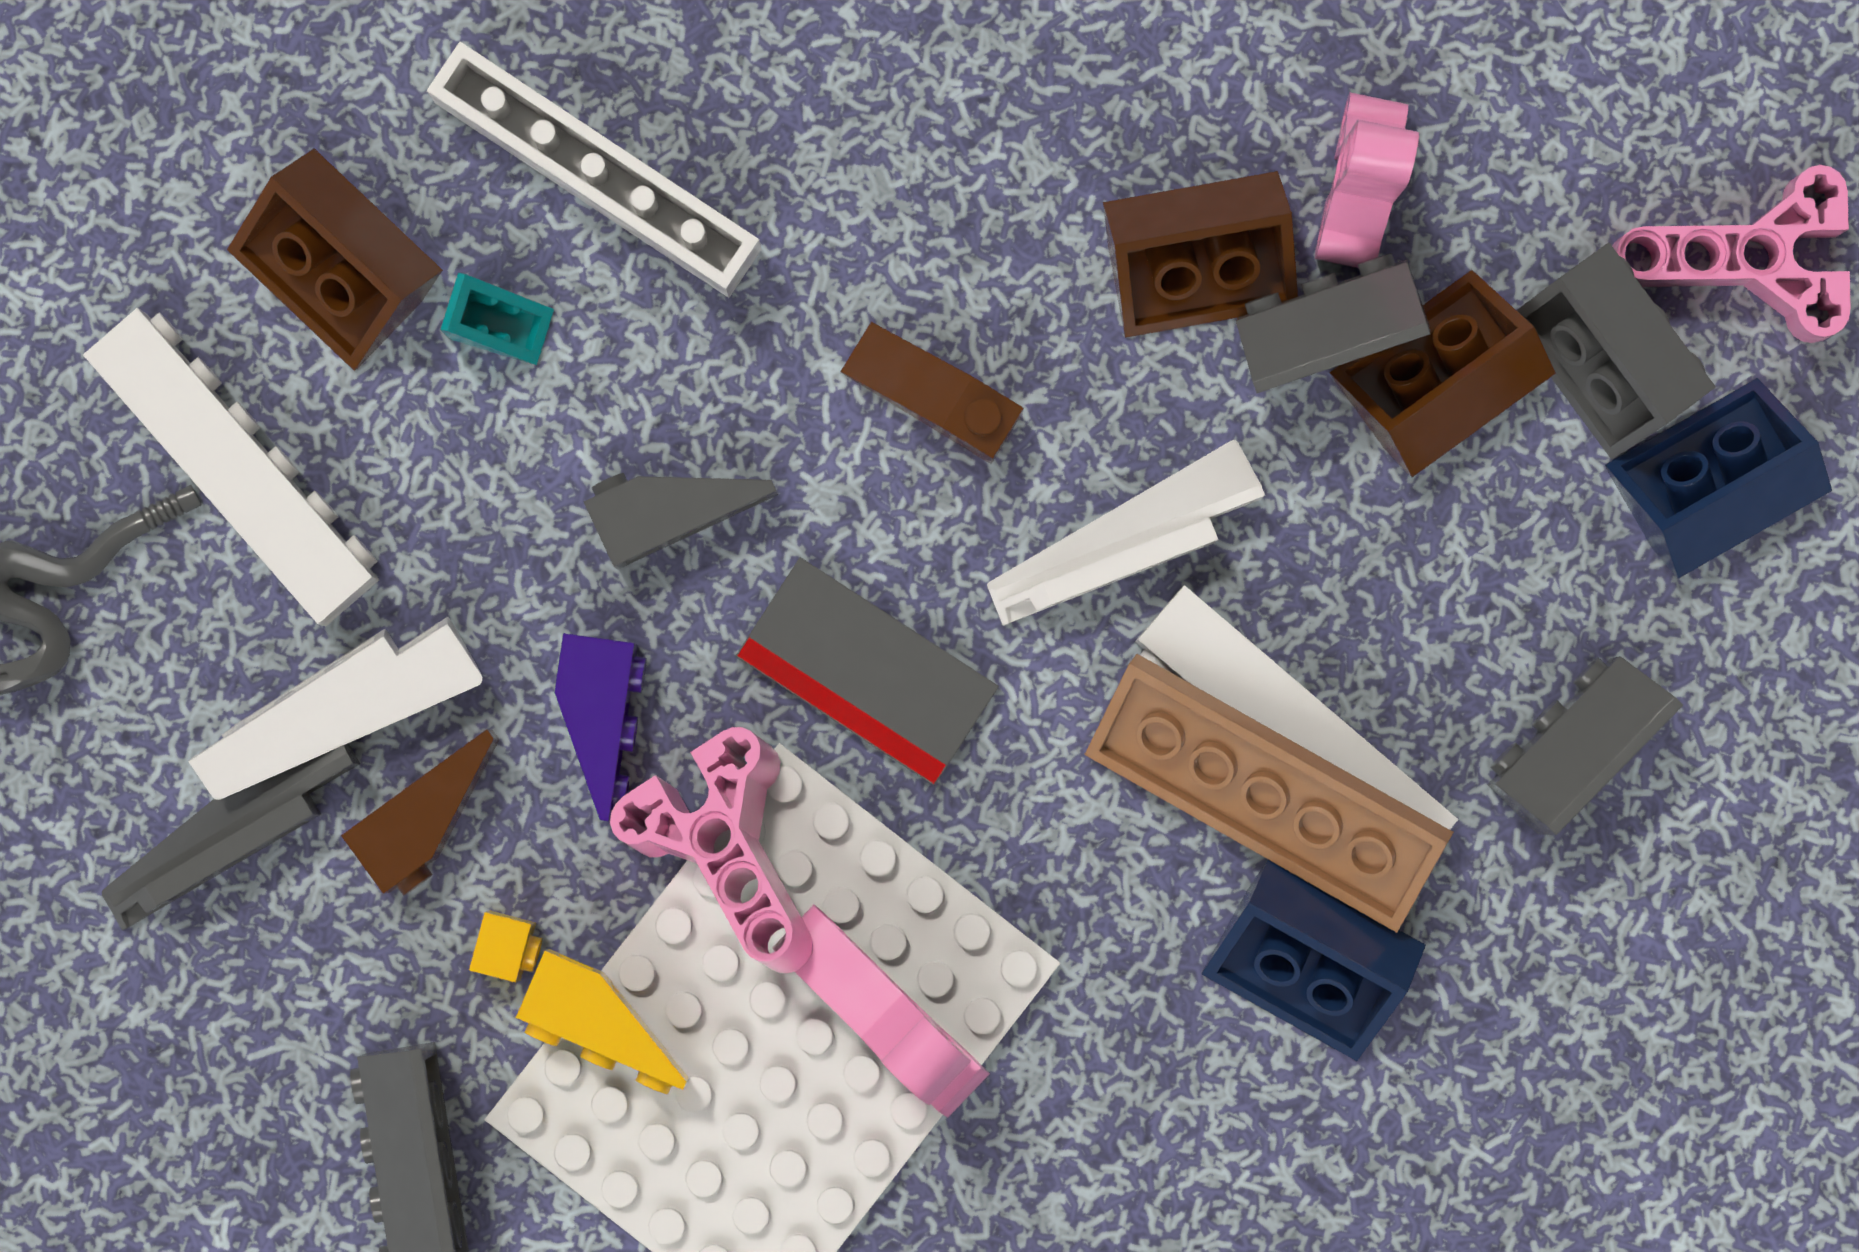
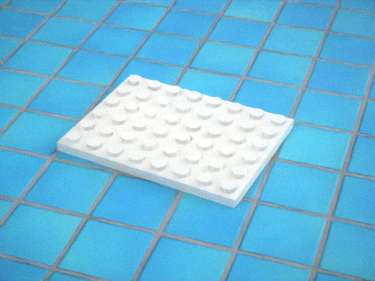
(784, 1104)

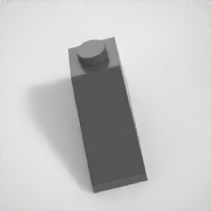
(659, 511)

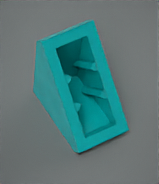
(496, 320)

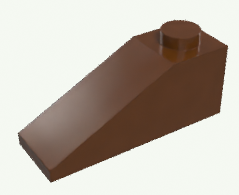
(933, 392)
(416, 823)

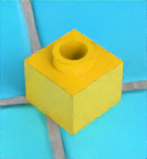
(505, 947)

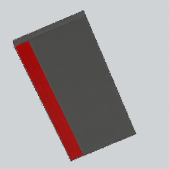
(867, 671)

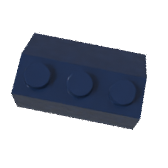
(1720, 477)
(1314, 961)

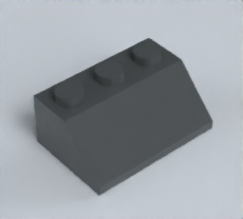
(1331, 322)
(1615, 352)
(1581, 744)

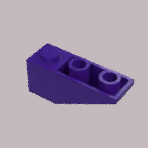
(594, 699)

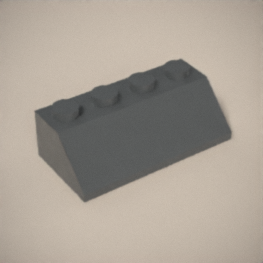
(410, 1150)

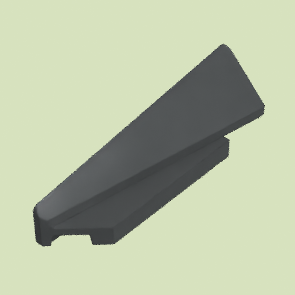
(223, 836)

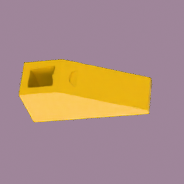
(588, 1009)

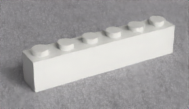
(594, 169)
(232, 466)
(1218, 659)

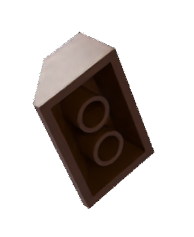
(1200, 252)
(333, 257)
(1448, 383)

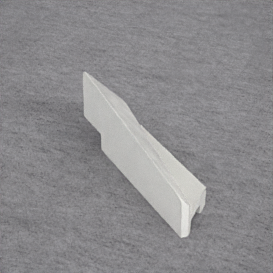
(1133, 537)
(338, 705)

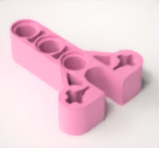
(1371, 172)
(1783, 282)
(733, 804)
(887, 1018)

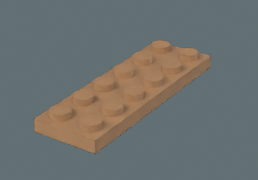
(1268, 793)

